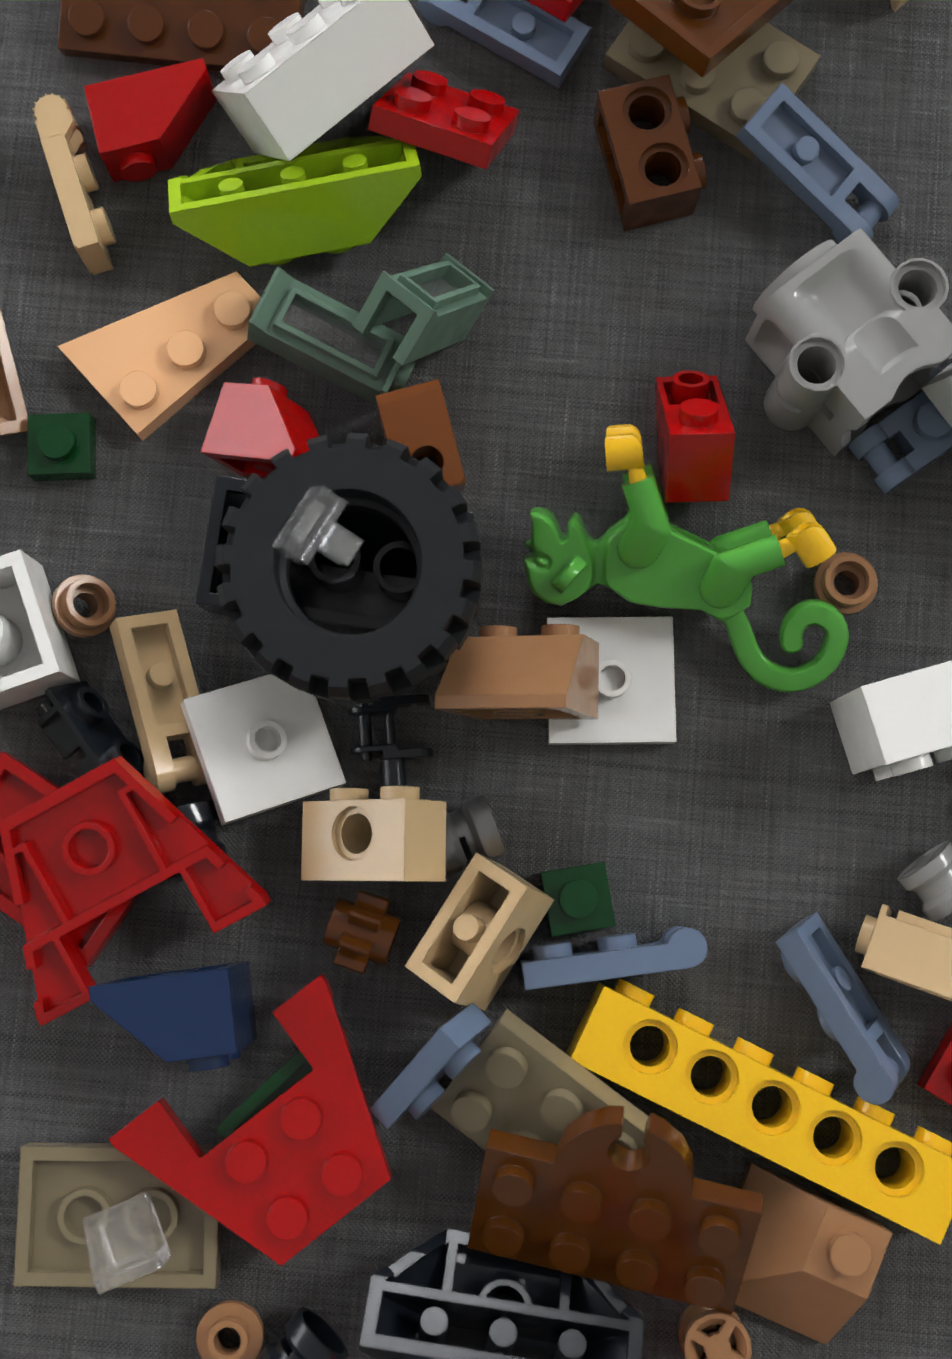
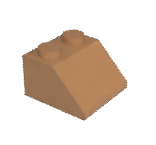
(522, 675)

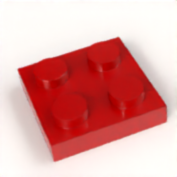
(445, 119)

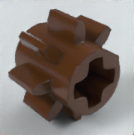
(361, 931)

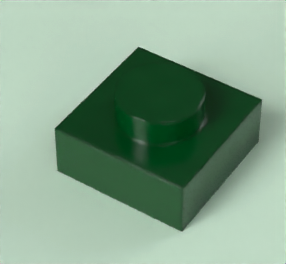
(61, 446)
(579, 897)

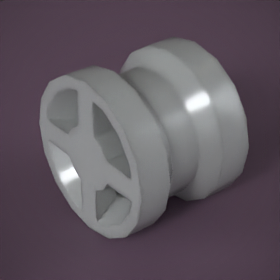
(931, 880)

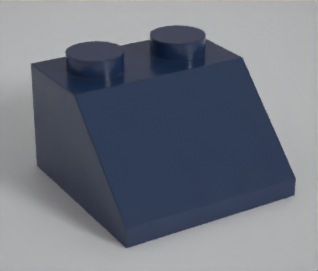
(185, 1013)

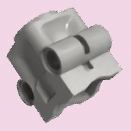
(848, 337)

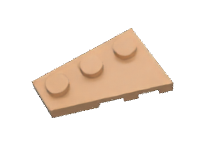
(167, 352)

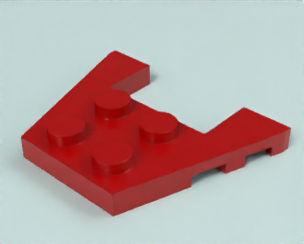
(95, 850)
(291, 1163)

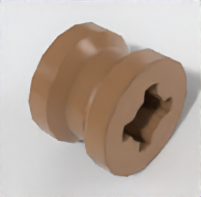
(727, 1343)

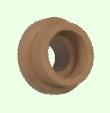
(860, 573)
(95, 594)
(232, 1315)

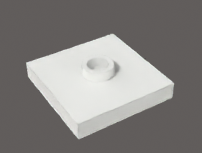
(633, 685)
(261, 746)

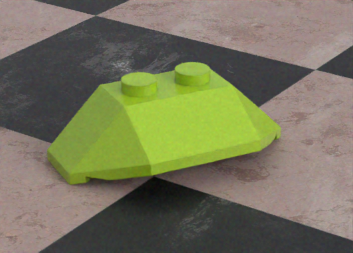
(282, 210)

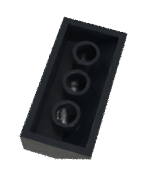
(329, 594)

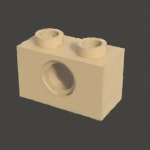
(374, 837)
(479, 933)

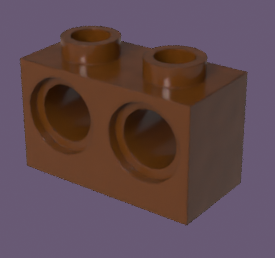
(637, 153)

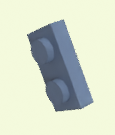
(445, 1053)

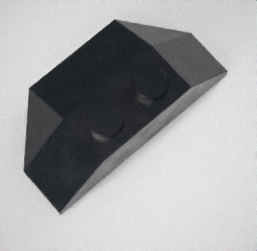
(488, 1306)

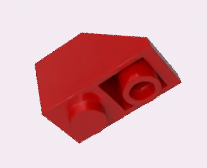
(693, 438)

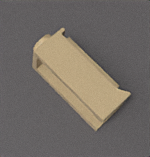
(908, 951)

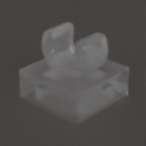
(314, 529)

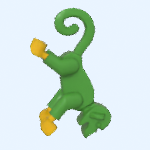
(672, 568)

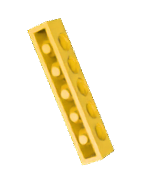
(913, 1197)

